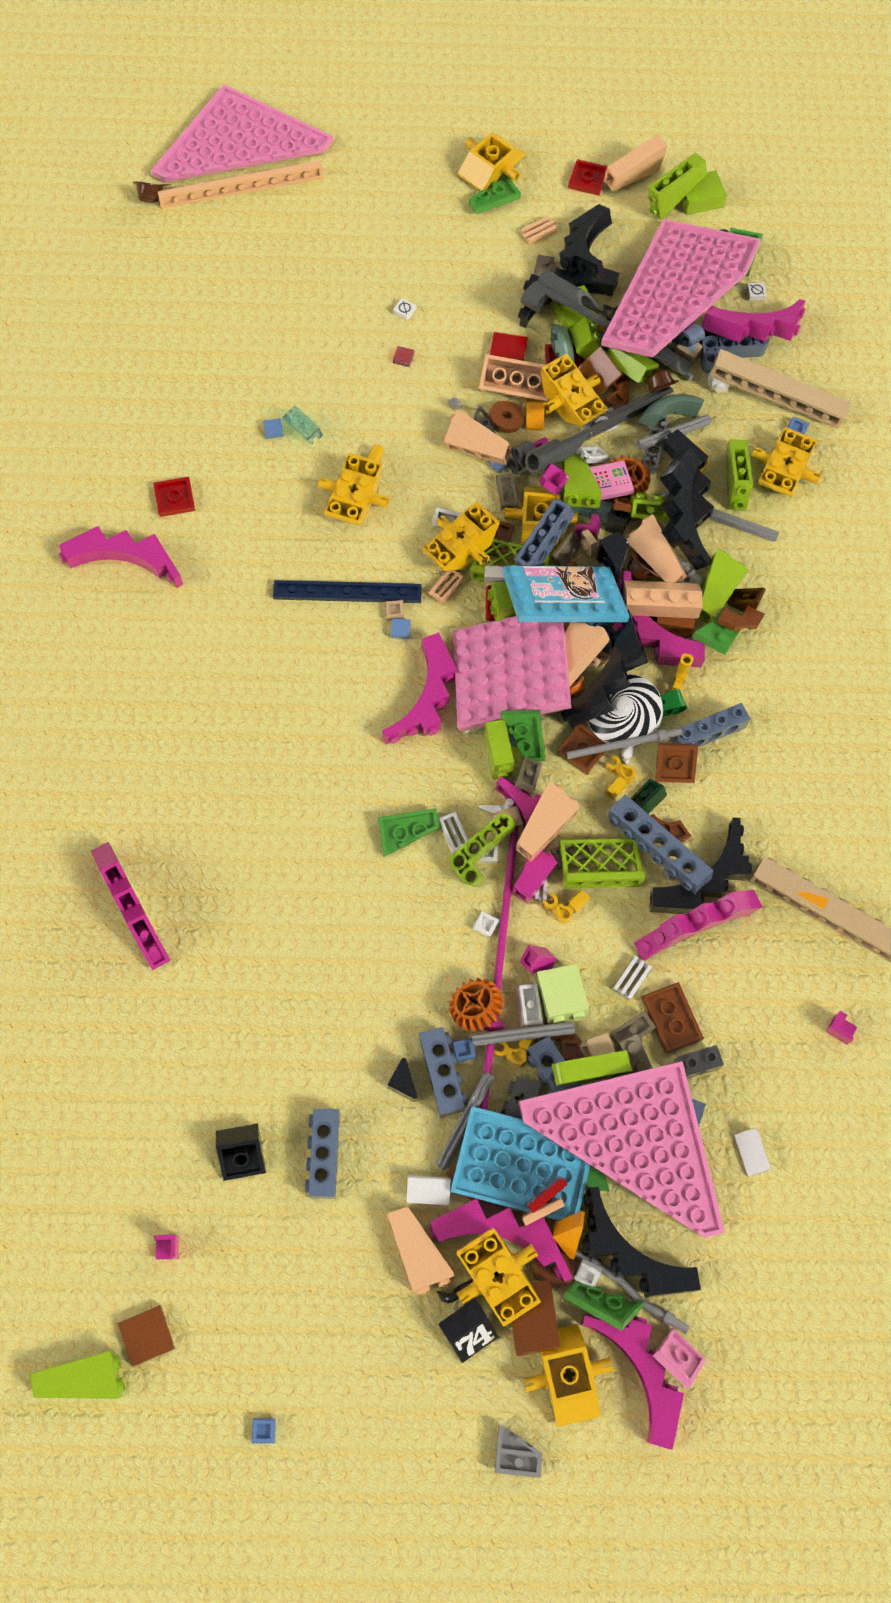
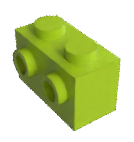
(586, 337)
(647, 505)

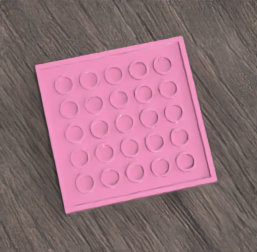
(509, 669)

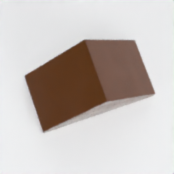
(746, 597)

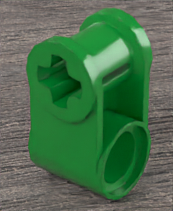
(673, 702)

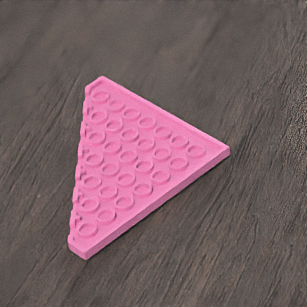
(237, 134)
(638, 1134)

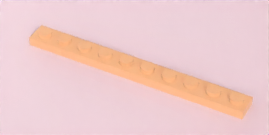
(240, 184)

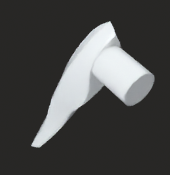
(626, 754)
(493, 808)

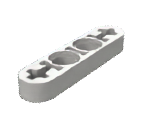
(655, 457)

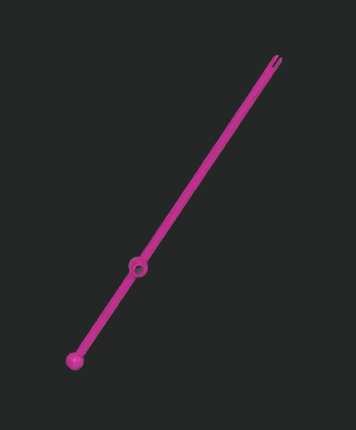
(499, 1025)

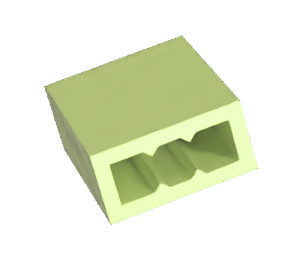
(562, 994)

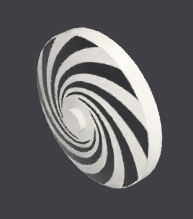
(635, 712)

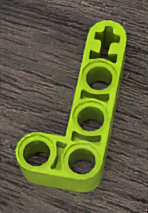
(484, 847)
(592, 1068)

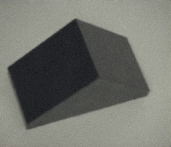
(617, 521)
(402, 1082)

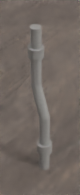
(666, 1317)

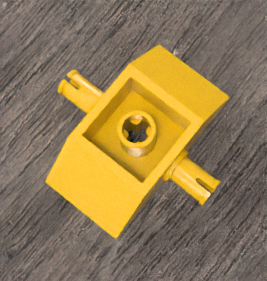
(490, 161)
(571, 392)
(787, 462)
(354, 490)
(535, 504)
(463, 539)
(507, 1293)
(574, 1399)

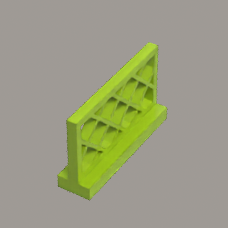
(477, 572)
(601, 879)

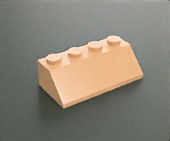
(512, 378)
(663, 599)

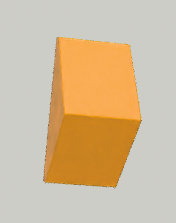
(534, 415)
(568, 1233)

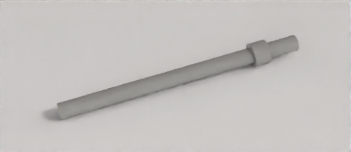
(661, 735)

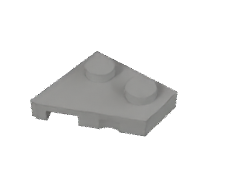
(516, 1456)

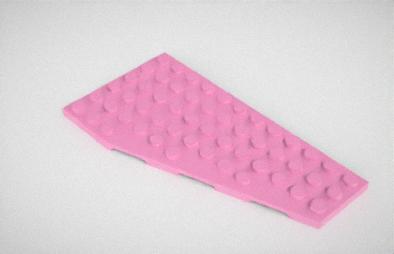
(676, 283)

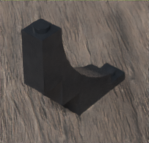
(701, 508)
(595, 698)

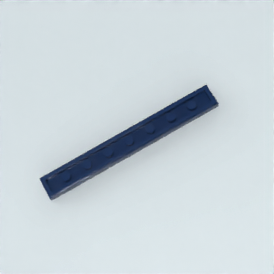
(346, 591)

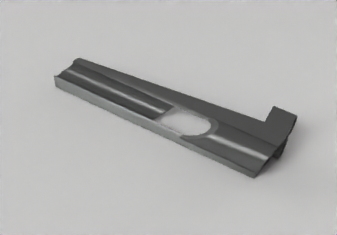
(565, 293)
(537, 459)

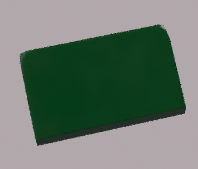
(649, 795)

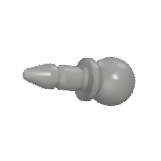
(692, 575)

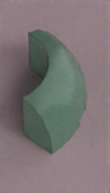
(561, 341)
(678, 404)

